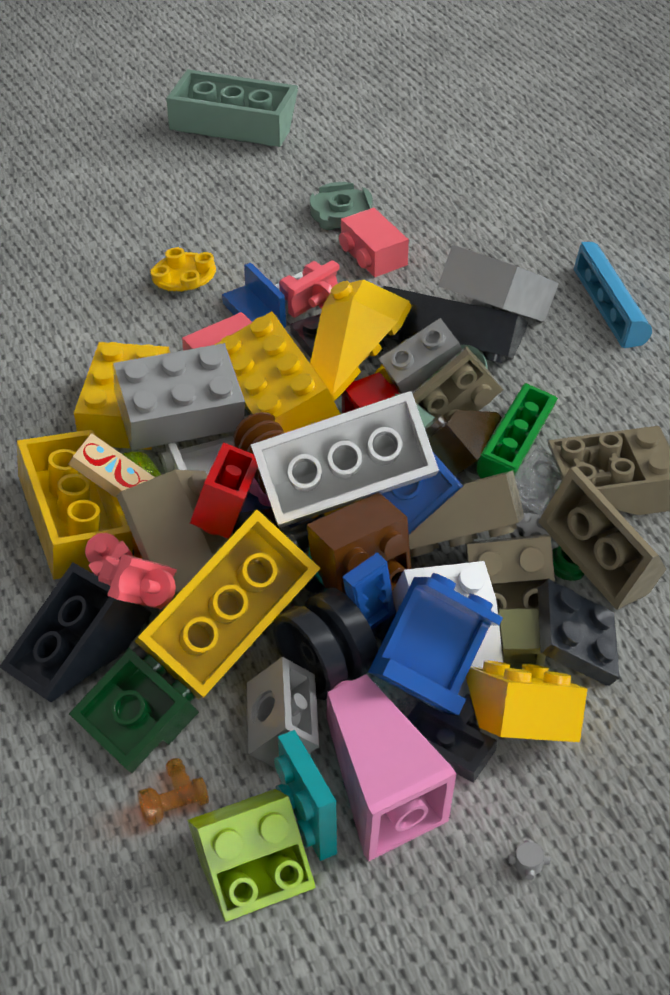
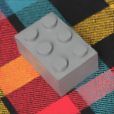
(178, 396)

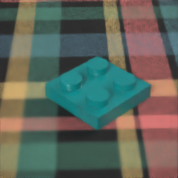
(308, 794)

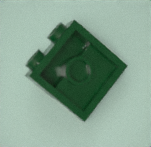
(135, 709)

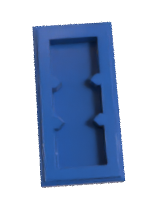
(371, 589)

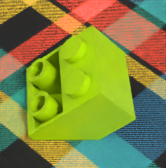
(252, 853)

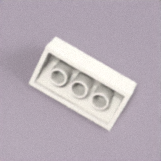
(345, 459)

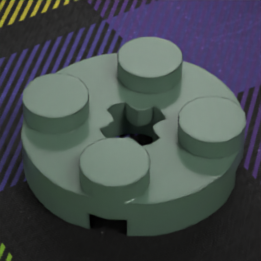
(338, 201)

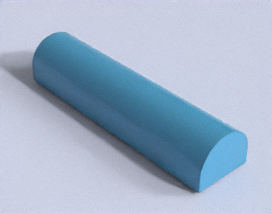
(611, 296)

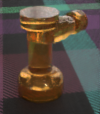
(184, 793)

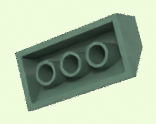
(232, 107)

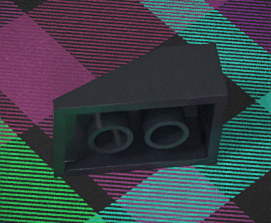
(73, 635)

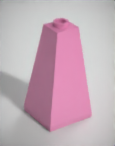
(388, 768)

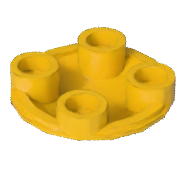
(183, 270)

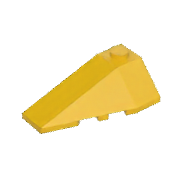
(350, 330)

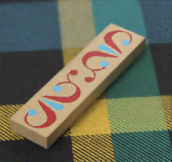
(107, 466)

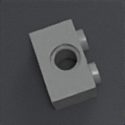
(280, 702)

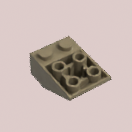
(623, 465)
(477, 507)

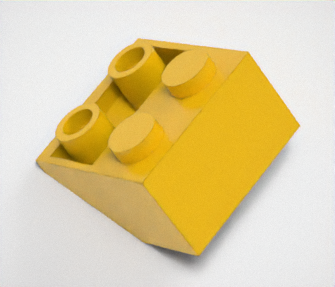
(526, 702)

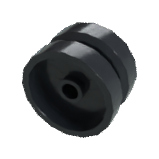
(327, 639)

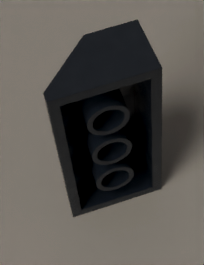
(486, 329)

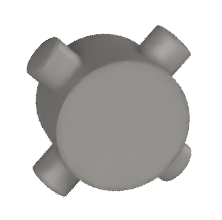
(529, 859)

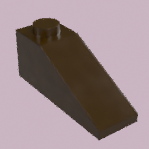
(461, 437)

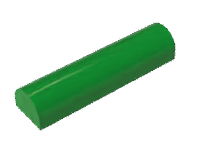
(516, 432)

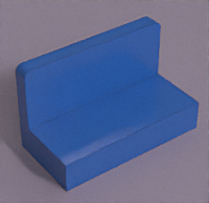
(256, 297)

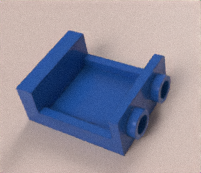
(434, 642)

